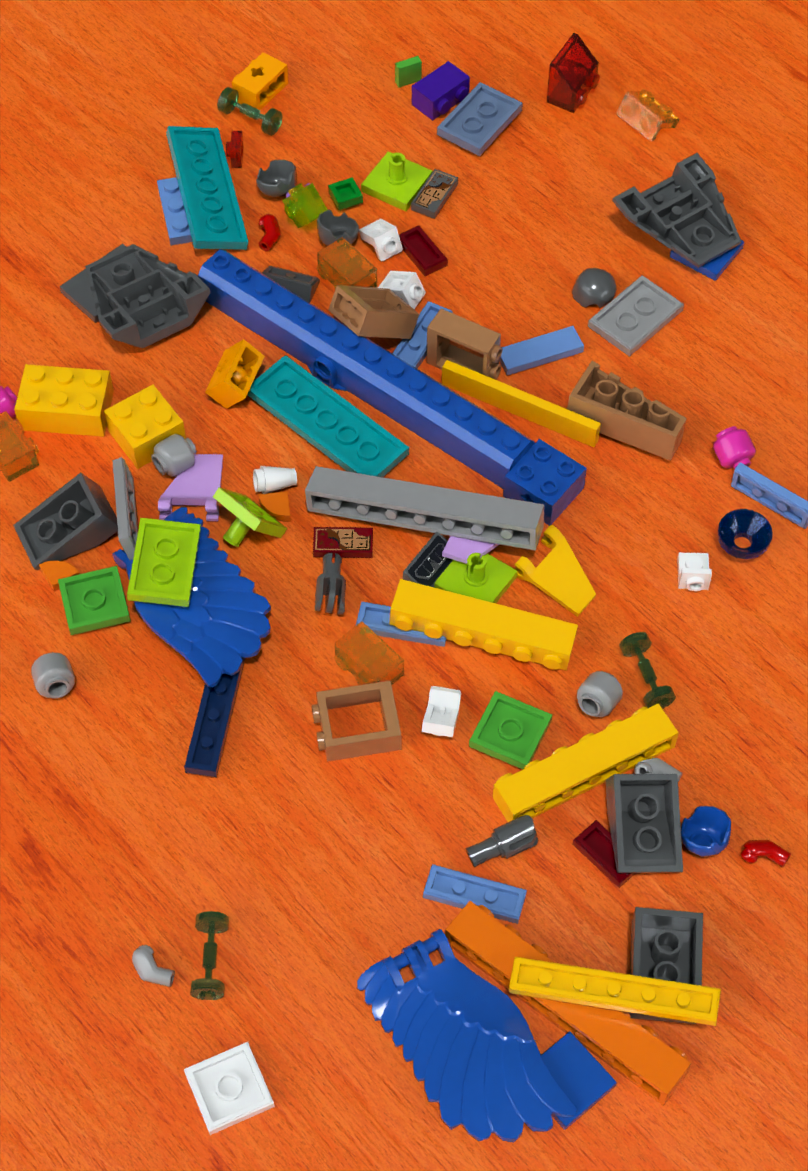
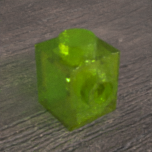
(303, 204)

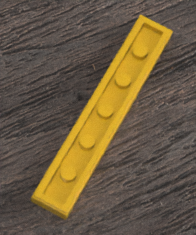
(521, 403)
(615, 991)

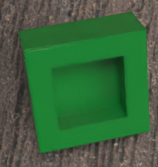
(345, 193)

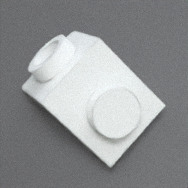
(442, 711)

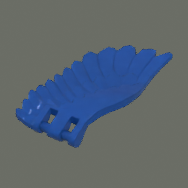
(222, 615)
(464, 1043)

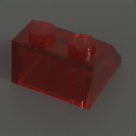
(572, 75)

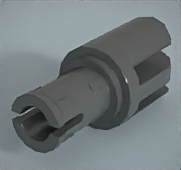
(330, 585)
(505, 841)

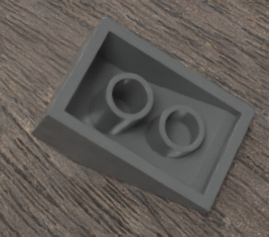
(67, 522)
(645, 822)

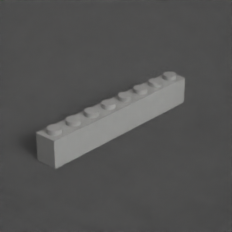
(425, 508)

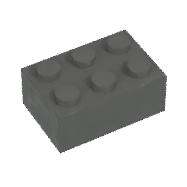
(666, 948)

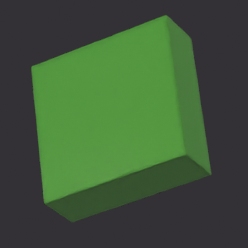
(408, 71)

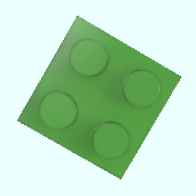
(93, 600)
(510, 730)

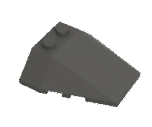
(684, 213)
(143, 297)

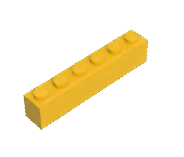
(483, 624)
(585, 764)

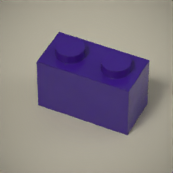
(440, 90)

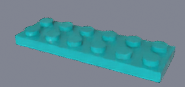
(206, 188)
(327, 420)

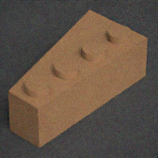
(627, 413)

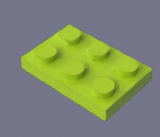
(164, 562)

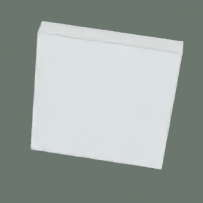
(229, 1088)

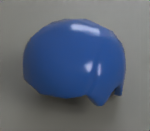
(706, 831)

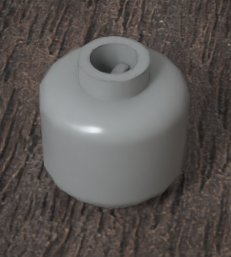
(174, 455)
(53, 675)
(599, 694)

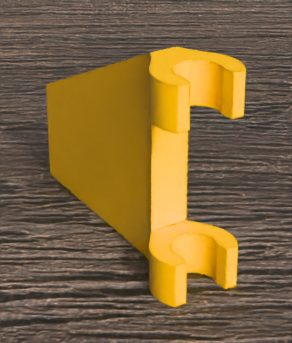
(558, 574)

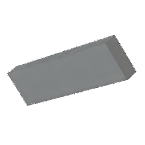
(125, 506)

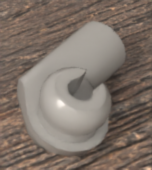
(655, 766)
(147, 967)

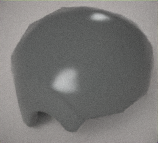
(277, 178)
(334, 227)
(594, 287)

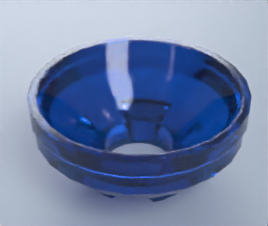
(748, 525)

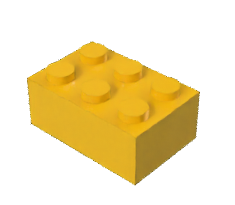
(64, 400)

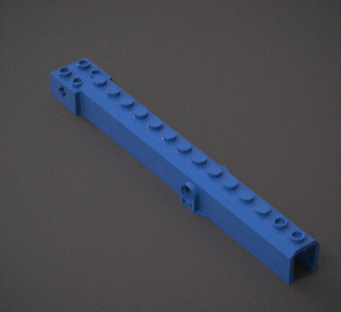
(394, 387)

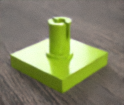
(396, 180)
(248, 516)
(479, 578)

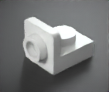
(383, 238)
(405, 285)
(694, 571)

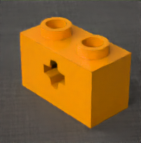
(261, 81)
(235, 374)

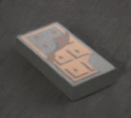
(434, 193)

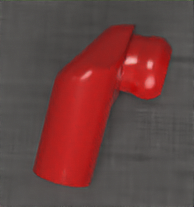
(272, 230)
(766, 848)

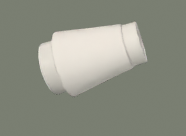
(271, 479)

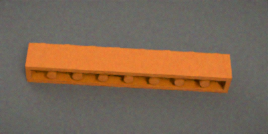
(604, 1032)

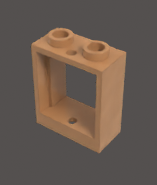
(373, 312)
(452, 327)
(360, 744)

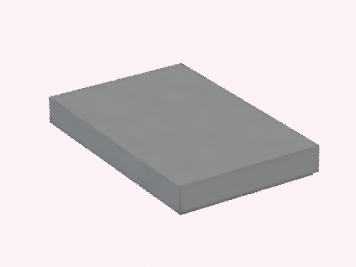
(635, 315)

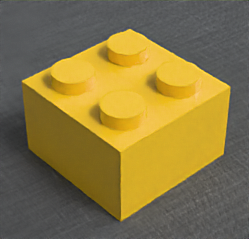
(142, 423)

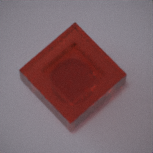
(235, 149)

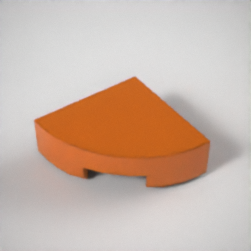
(276, 505)
(57, 570)

